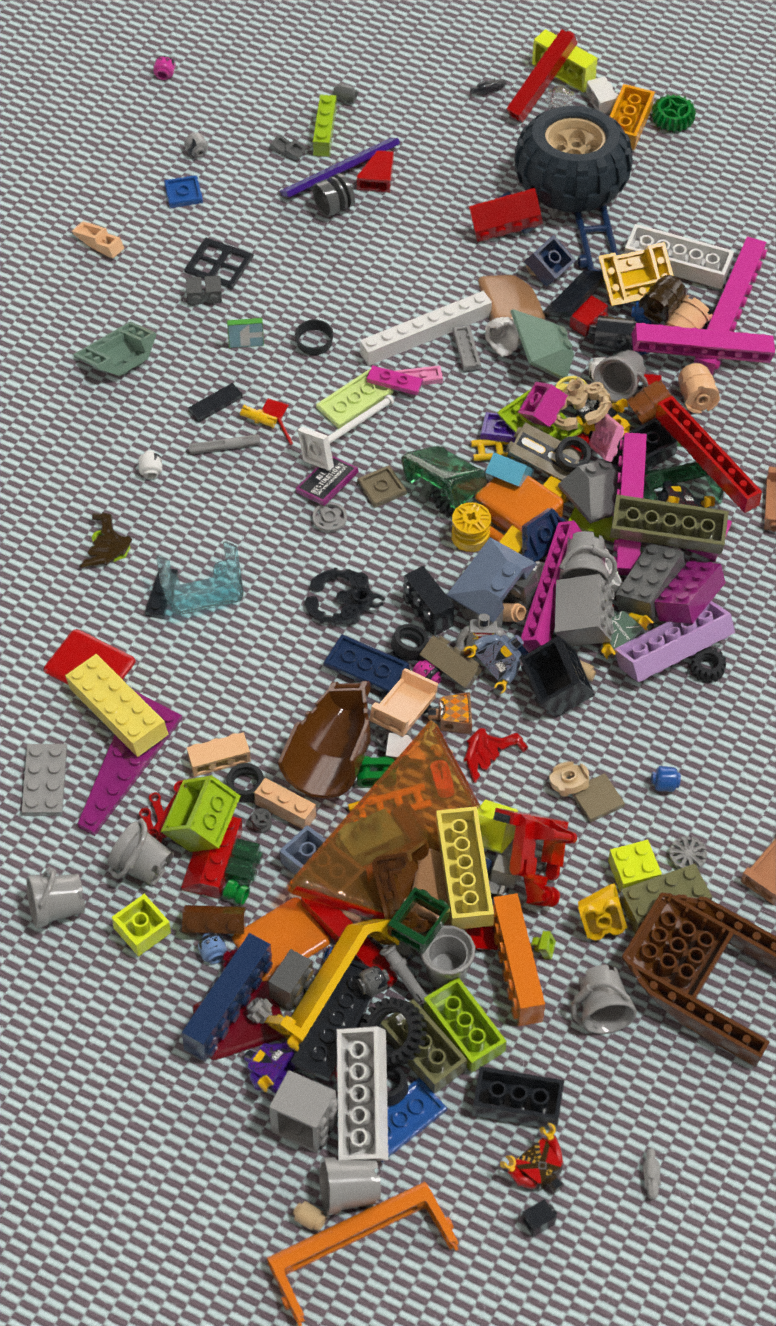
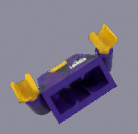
(271, 1063)

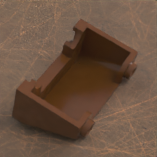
(394, 878)

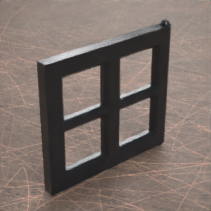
(220, 262)

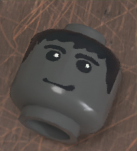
(373, 981)

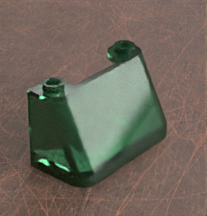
(446, 471)

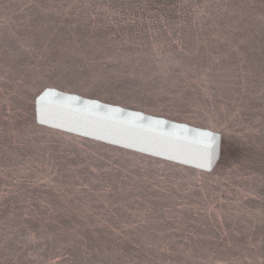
(425, 328)

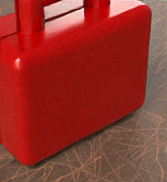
(79, 648)

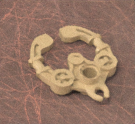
(577, 396)

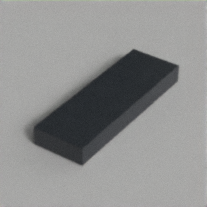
(215, 402)

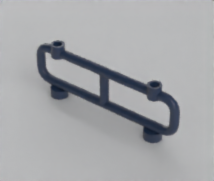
(585, 260)

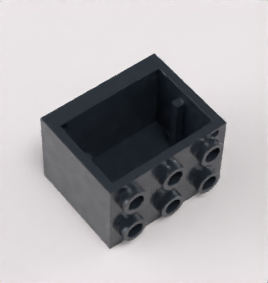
(556, 676)

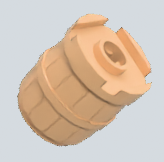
(690, 314)
(698, 388)

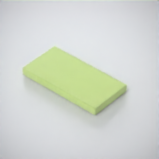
(352, 400)

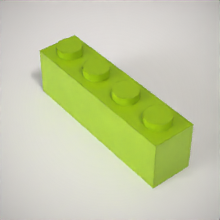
(324, 125)

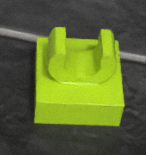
(545, 944)

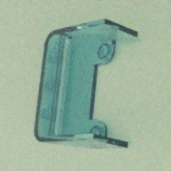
(203, 594)

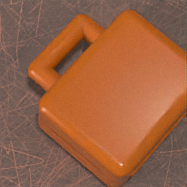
(515, 504)
(286, 929)

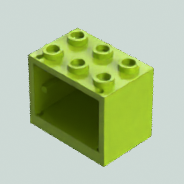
(200, 813)

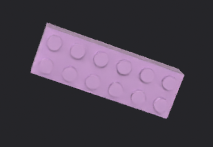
(673, 643)

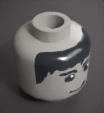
(196, 145)

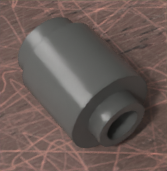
(345, 93)

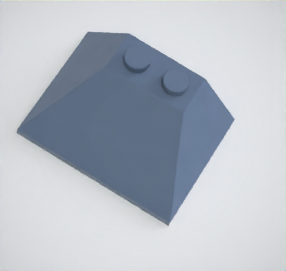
(490, 579)

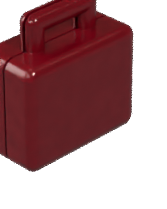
(244, 1033)

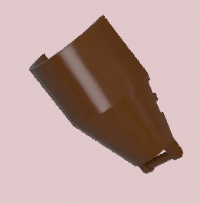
(329, 742)

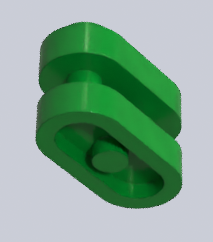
(372, 770)

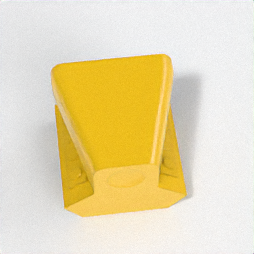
(602, 913)

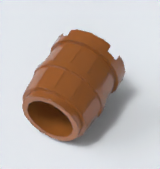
(645, 401)

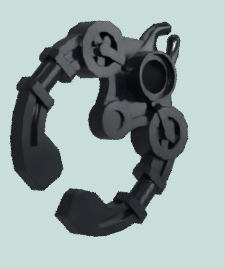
(355, 601)

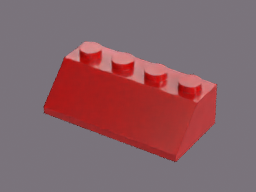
(505, 215)
(208, 867)

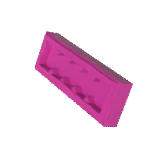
(394, 380)

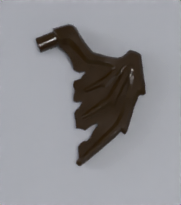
(106, 546)

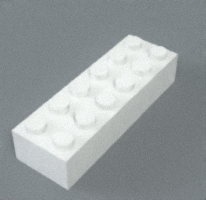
(687, 257)
(362, 1094)

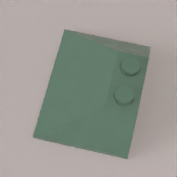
(544, 344)
(119, 350)

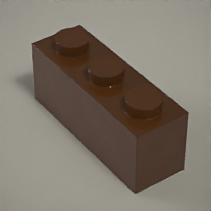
(214, 919)

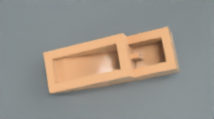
(98, 239)

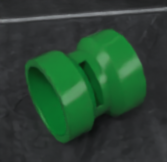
(236, 892)

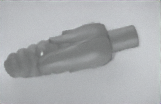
(651, 1172)

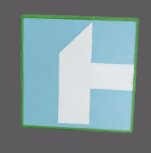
(245, 332)

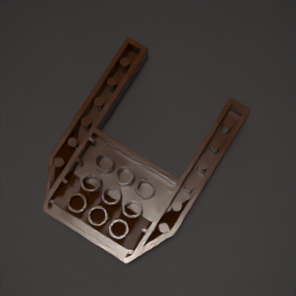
(677, 955)

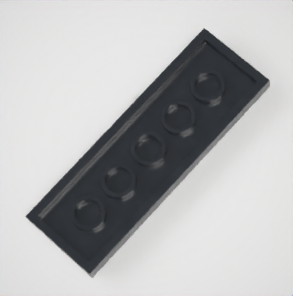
(342, 1011)

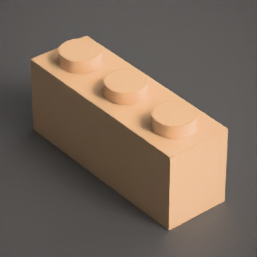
(218, 754)
(285, 804)

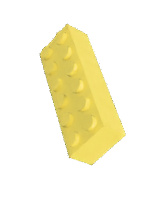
(117, 705)
(464, 868)

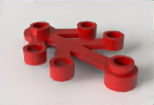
(161, 815)

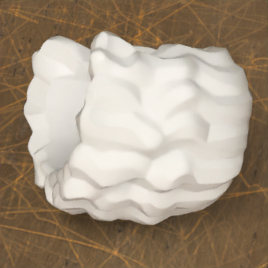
(504, 337)

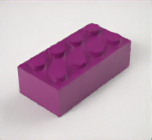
(690, 592)

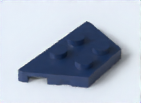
(539, 533)

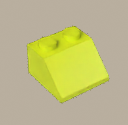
(495, 834)

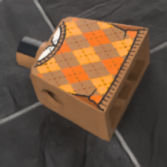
(453, 713)

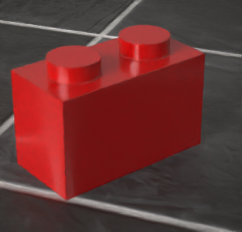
(588, 315)

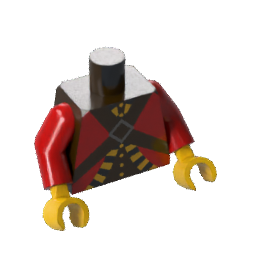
(539, 1164)

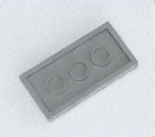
(44, 780)

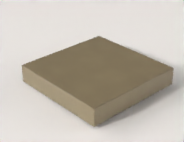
(381, 486)
(599, 798)

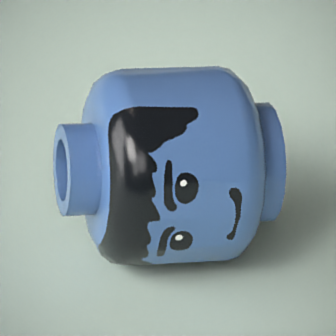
(212, 947)

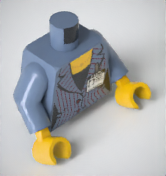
(499, 656)

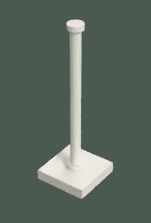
(316, 446)

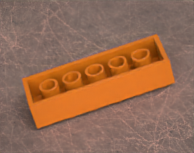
(517, 960)

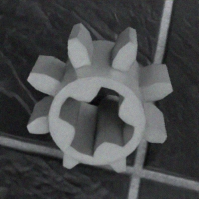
(259, 1010)

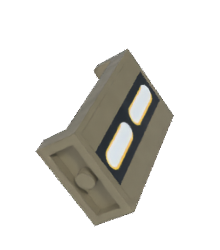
(539, 450)

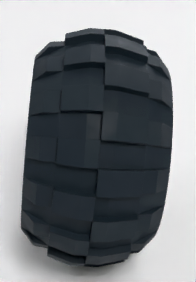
(573, 158)

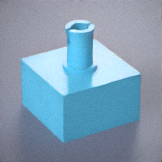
(508, 469)

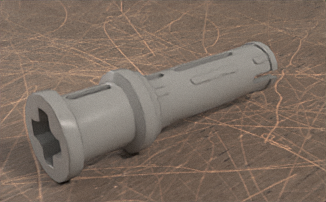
(398, 964)

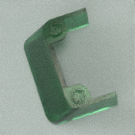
(677, 473)

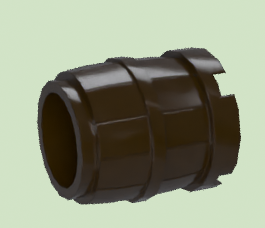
(663, 298)

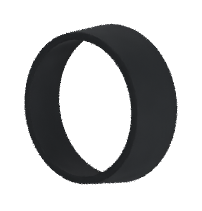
(314, 324)

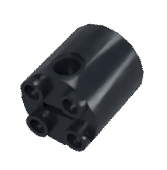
(612, 334)

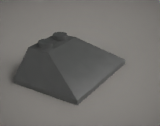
(592, 489)

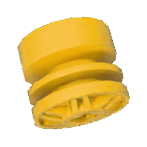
(470, 527)

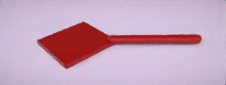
(277, 409)

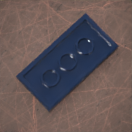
(365, 664)

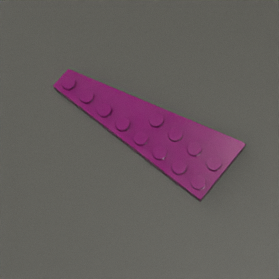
(120, 772)

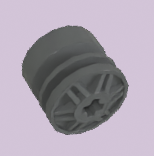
(333, 195)

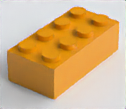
(632, 111)

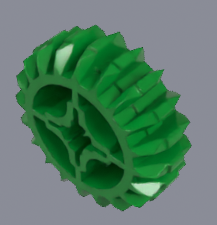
(673, 113)

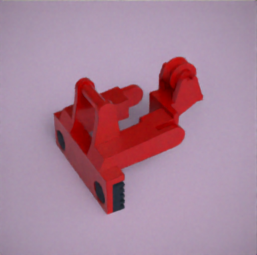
(523, 863)

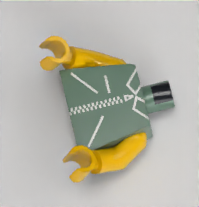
(625, 629)

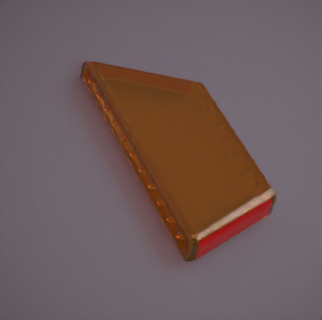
(388, 816)

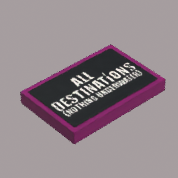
(325, 484)

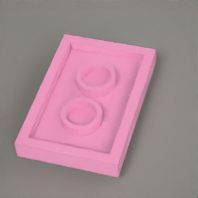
(606, 437)

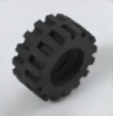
(704, 673)

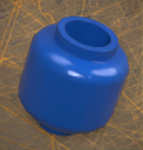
(666, 779)

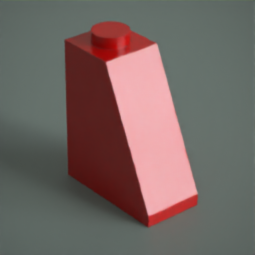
(377, 173)

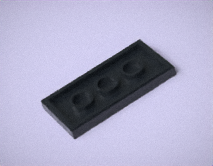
(575, 294)

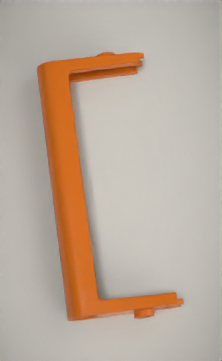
(352, 1230)

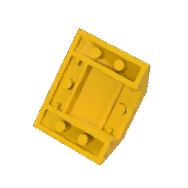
(633, 273)

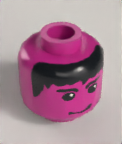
(164, 67)
(428, 670)

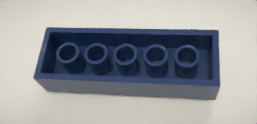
(227, 997)

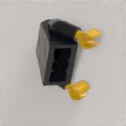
(682, 495)

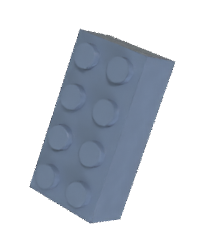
(300, 849)

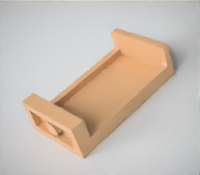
(404, 703)

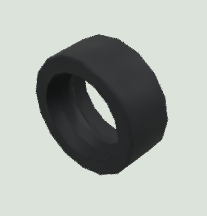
(574, 441)
(413, 632)
(244, 769)
(401, 1091)

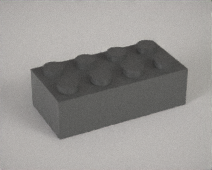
(649, 579)

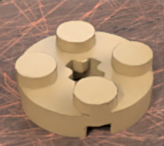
(578, 782)

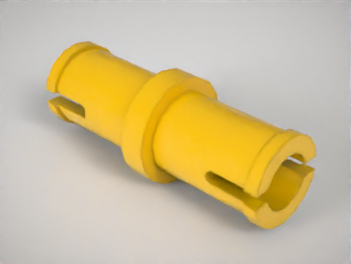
(258, 416)

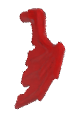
(485, 747)

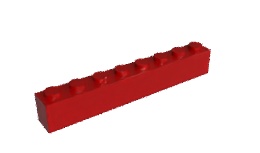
(708, 454)

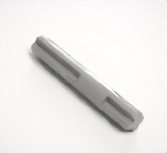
(224, 444)

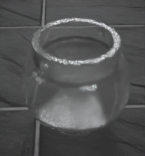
(559, 97)

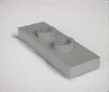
(466, 348)

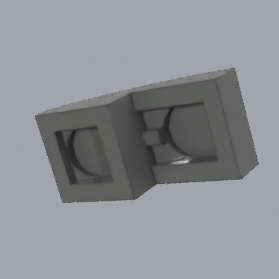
(284, 147)

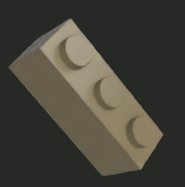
(451, 661)

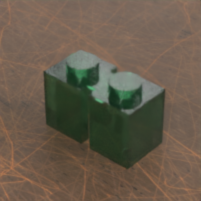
(243, 865)

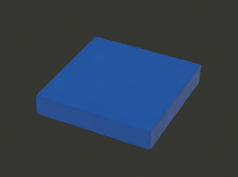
(183, 191)

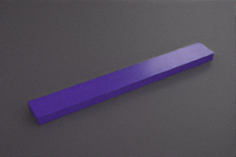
(338, 167)

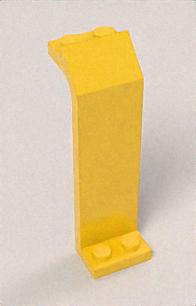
(329, 976)

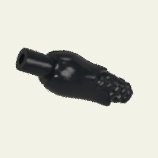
(488, 86)

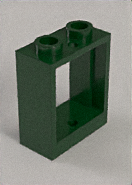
(409, 936)

